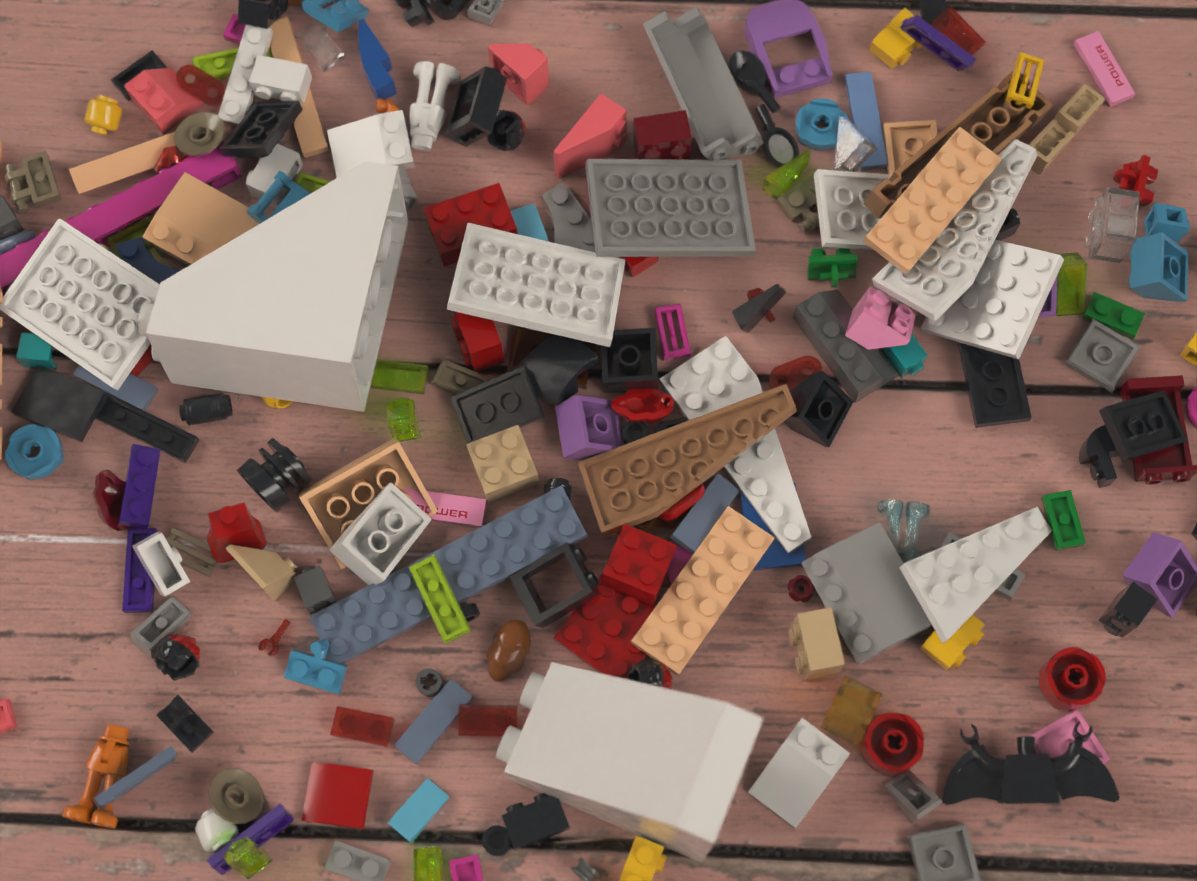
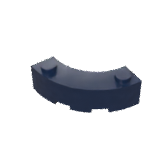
(139, 256)

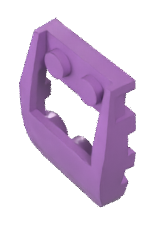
(783, 20)

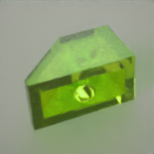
(1071, 285)
(403, 419)

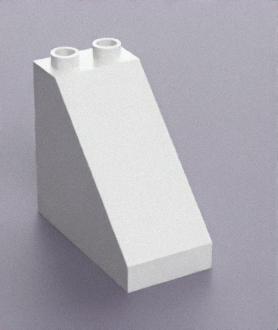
(292, 301)
(631, 754)

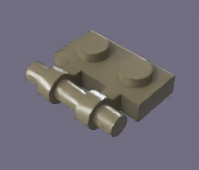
(40, 180)
(799, 202)

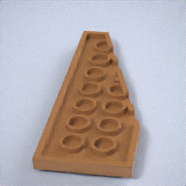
(662, 468)

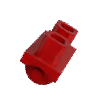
(1135, 177)

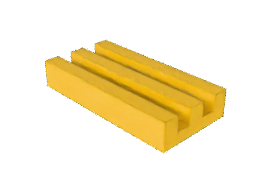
(1020, 98)

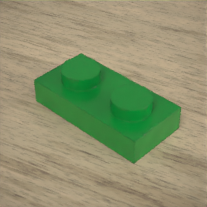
(1114, 315)
(1063, 520)

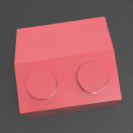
(523, 67)
(161, 97)

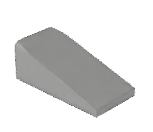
(160, 625)

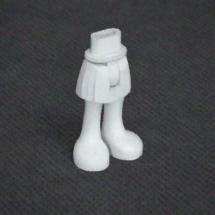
(424, 117)

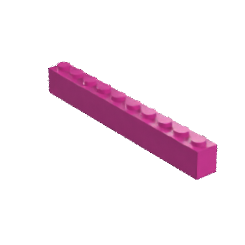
(127, 207)

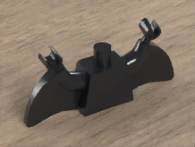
(1028, 775)

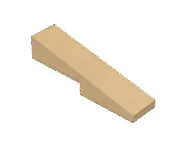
(1065, 126)

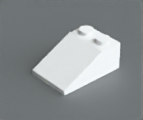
(371, 139)
(380, 535)
(798, 773)

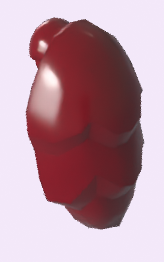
(109, 497)

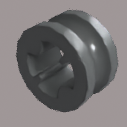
(424, 675)
(585, 871)

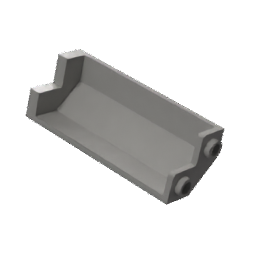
(704, 85)

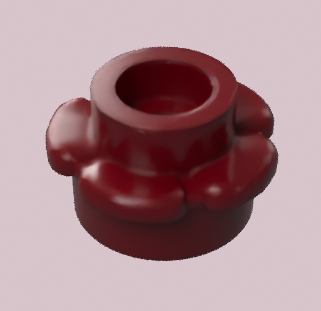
(800, 581)

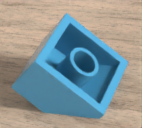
(1159, 268)

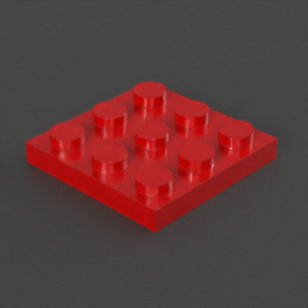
(603, 632)

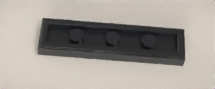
(147, 428)

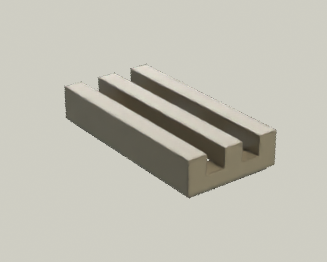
(212, 563)

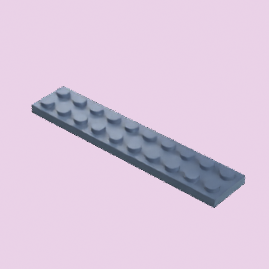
(469, 565)

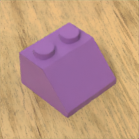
(587, 427)
(1164, 571)

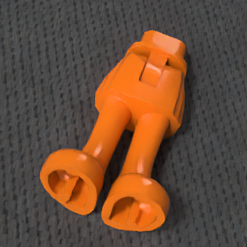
(109, 760)

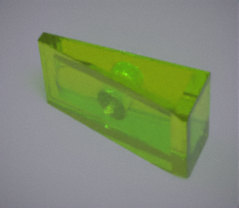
(783, 178)

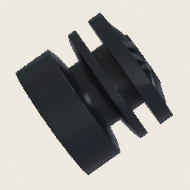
(274, 474)

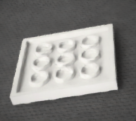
(1002, 301)

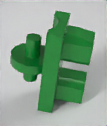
(832, 267)

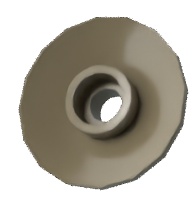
(199, 134)
(244, 791)

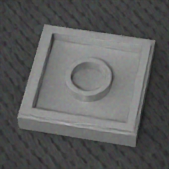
(1102, 355)
(944, 855)

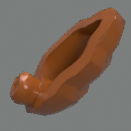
(508, 649)

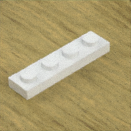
(239, 93)

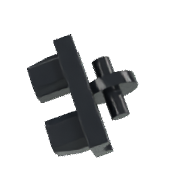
(418, 12)
(185, 723)

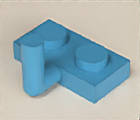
(316, 669)

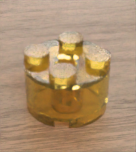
(851, 710)

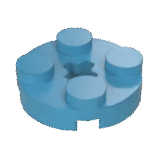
(809, 133)
(19, 448)

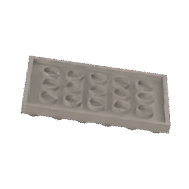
(669, 208)

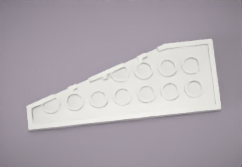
(962, 247)
(761, 472)

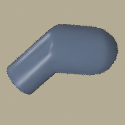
(11, 242)

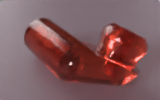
(169, 156)

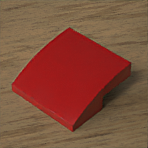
(337, 795)

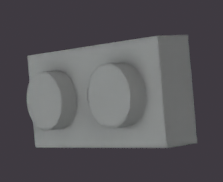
(356, 863)

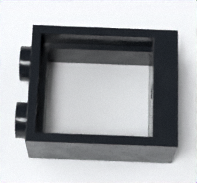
(476, 106)
(530, 598)

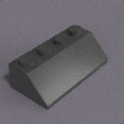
(824, 323)

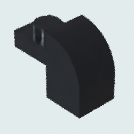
(1099, 450)

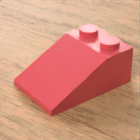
(592, 137)

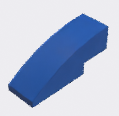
(375, 63)

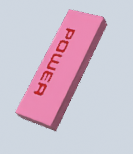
(1104, 69)
(452, 508)

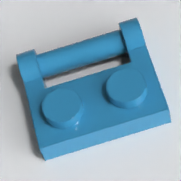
(337, 16)
(282, 180)

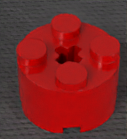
(1075, 663)
(907, 751)

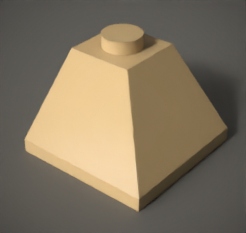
(266, 569)

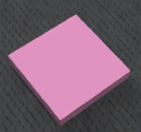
(1057, 736)

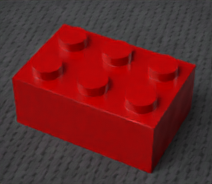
(450, 218)

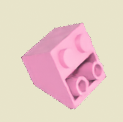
(880, 321)

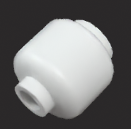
(215, 831)

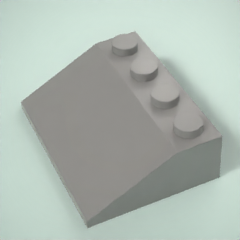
(867, 593)

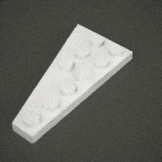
(965, 573)

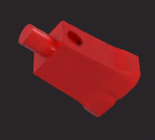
(233, 527)

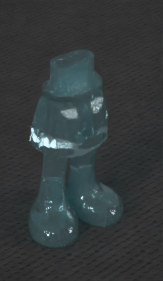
(915, 512)

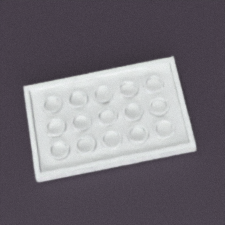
(537, 285)
(83, 303)

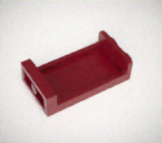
(1171, 462)

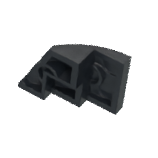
(556, 367)

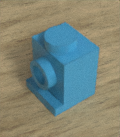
(1168, 220)

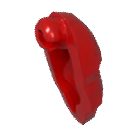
(643, 405)

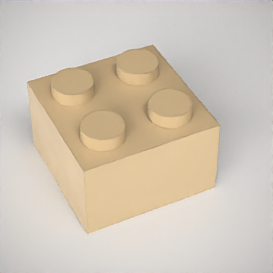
(503, 463)
(816, 644)

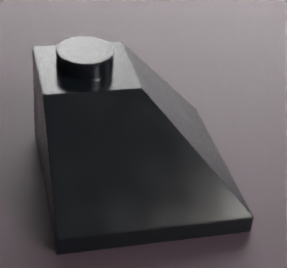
(819, 407)

